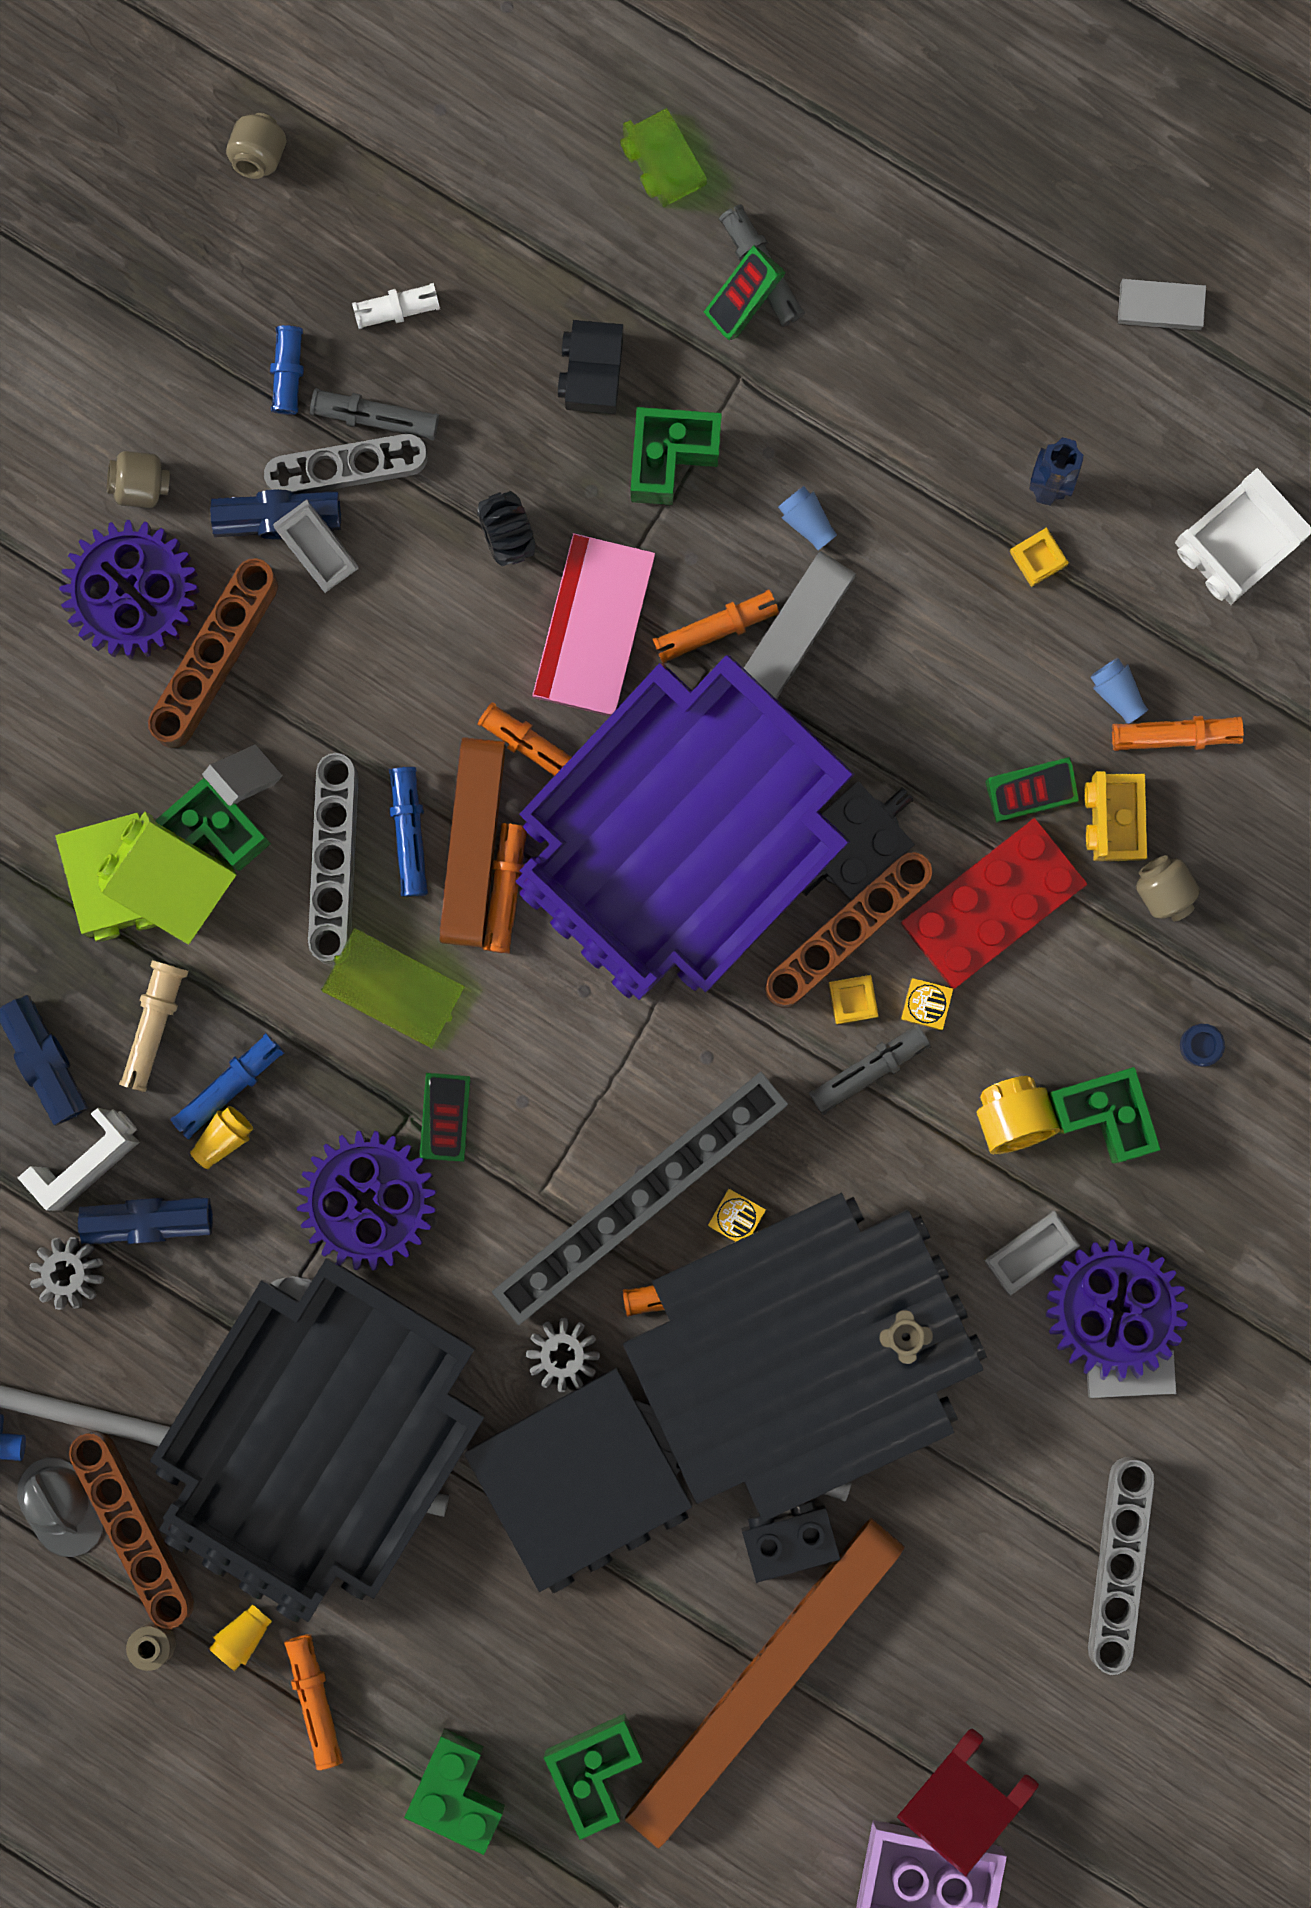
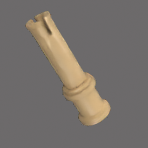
(157, 1004)

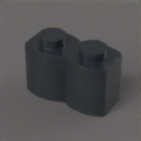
(593, 366)

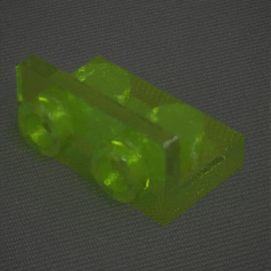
(663, 156)

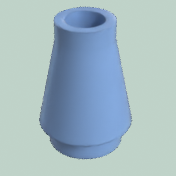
(807, 517)
(1118, 688)

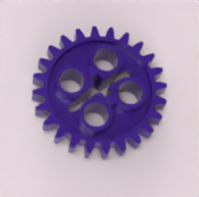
(103, 615)
(342, 1232)
(1079, 1301)

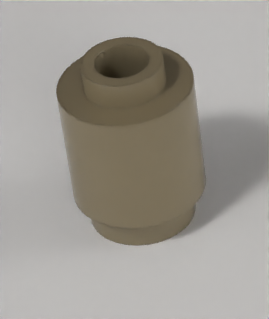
(164, 1643)

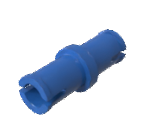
(286, 369)

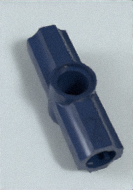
(1056, 471)
(257, 514)
(41, 1060)
(145, 1220)

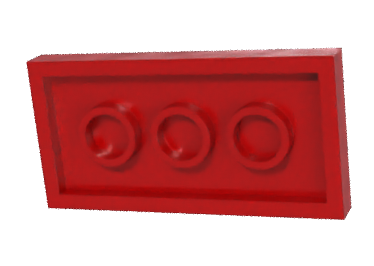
(993, 903)

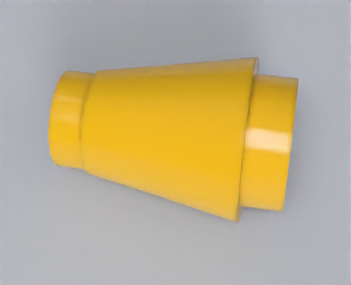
(222, 1136)
(240, 1638)

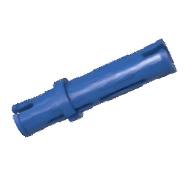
(409, 840)
(230, 1083)

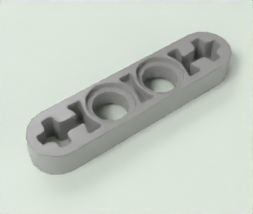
(345, 457)

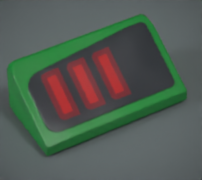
(744, 293)
(1032, 789)
(445, 1117)

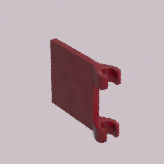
(961, 1810)

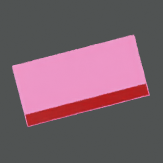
(593, 625)

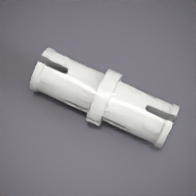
(395, 306)

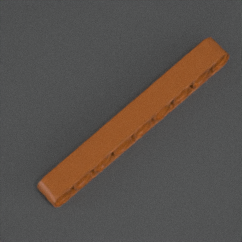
(764, 1683)

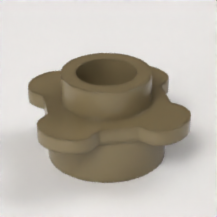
(918, 1336)

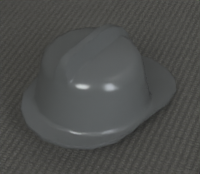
(58, 1507)

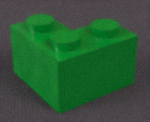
(670, 439)
(206, 817)
(1117, 1106)
(582, 1770)
(445, 1801)

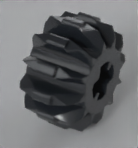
(506, 528)

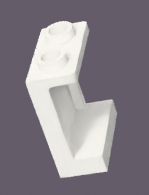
(1243, 537)
(60, 1192)

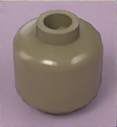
(256, 145)
(137, 479)
(1167, 888)

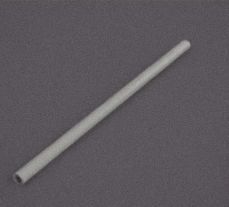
(111, 1423)

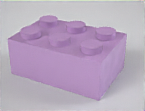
(910, 1874)

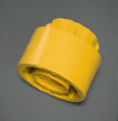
(1016, 1115)

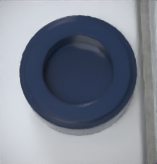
(1202, 1045)

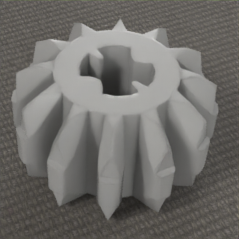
(54, 1264)
(572, 1365)

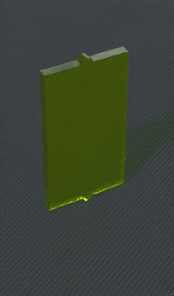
(392, 988)

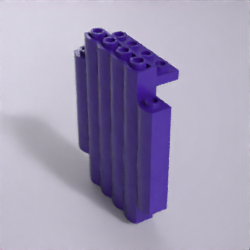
(683, 828)

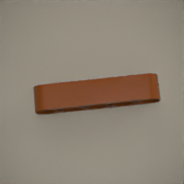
(213, 632)
(472, 842)
(857, 911)
(131, 1551)

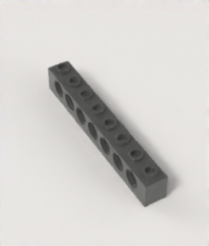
(639, 1198)

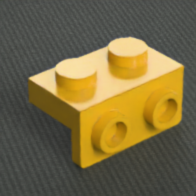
(1118, 817)

